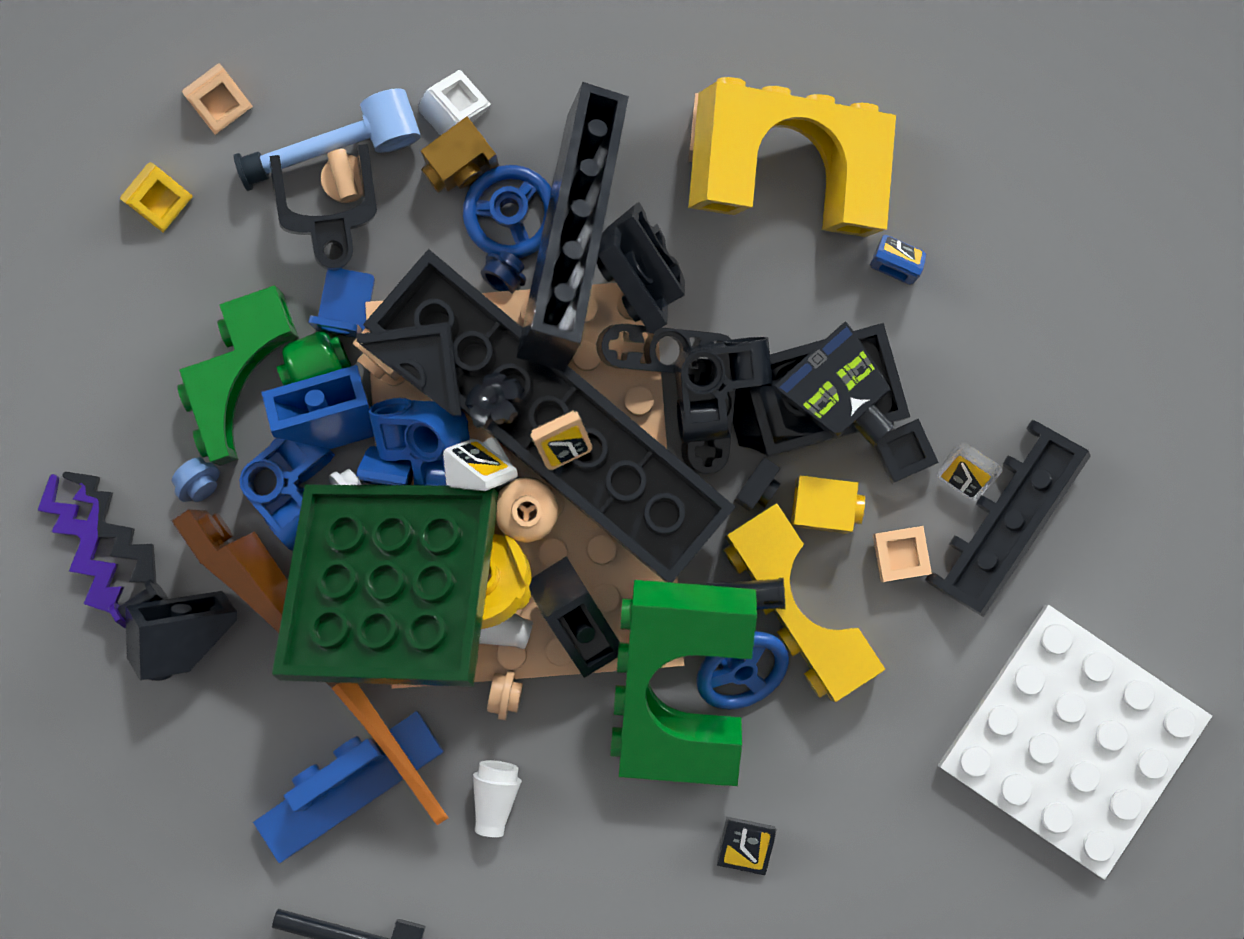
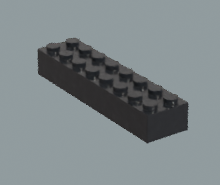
(628, 477)

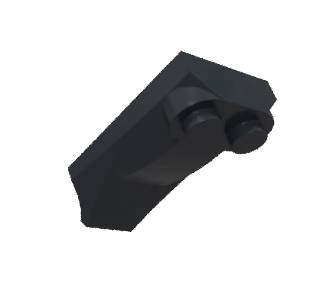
(775, 426)

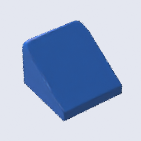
(382, 472)

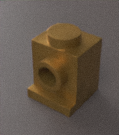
(457, 157)

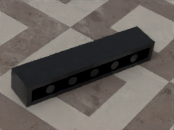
(573, 228)

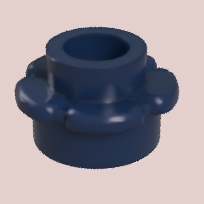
(503, 271)

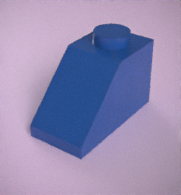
(321, 409)

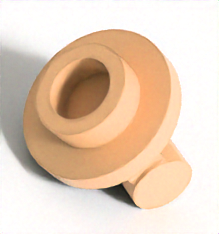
(341, 177)

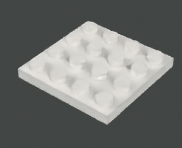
(1075, 741)

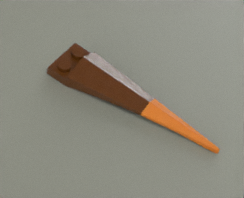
(259, 581)

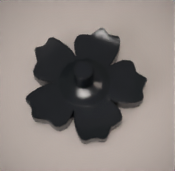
(494, 400)

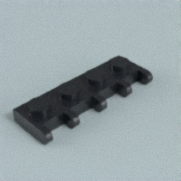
(1012, 520)

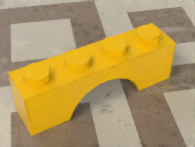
(836, 658)

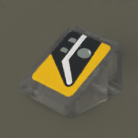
(968, 471)

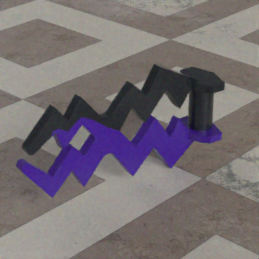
(90, 532)

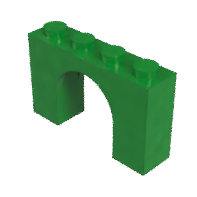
(665, 625)

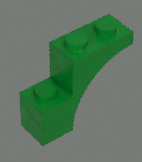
(211, 388)

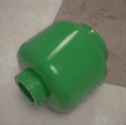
(312, 357)

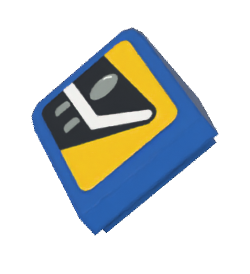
(898, 260)

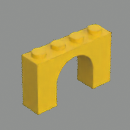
(851, 139)

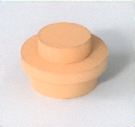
(504, 695)

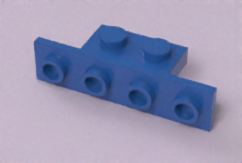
(342, 787)

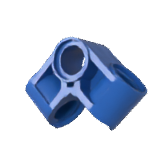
(417, 433)
(292, 465)

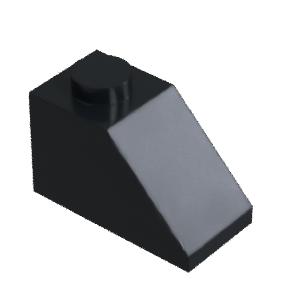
(574, 617)
(175, 633)

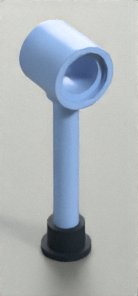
(385, 121)

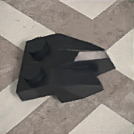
(641, 266)

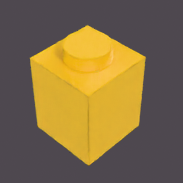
(826, 504)

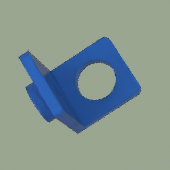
(343, 302)

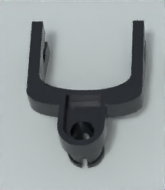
(328, 228)

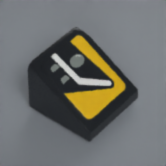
(746, 845)

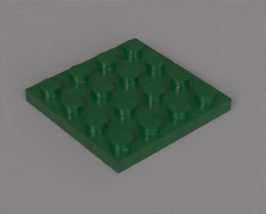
(387, 585)

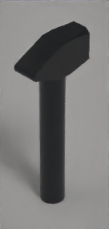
(321, 929)

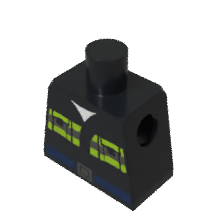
(838, 387)

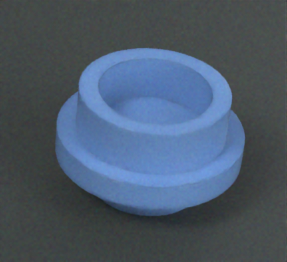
(195, 480)

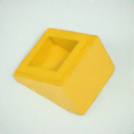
(156, 196)

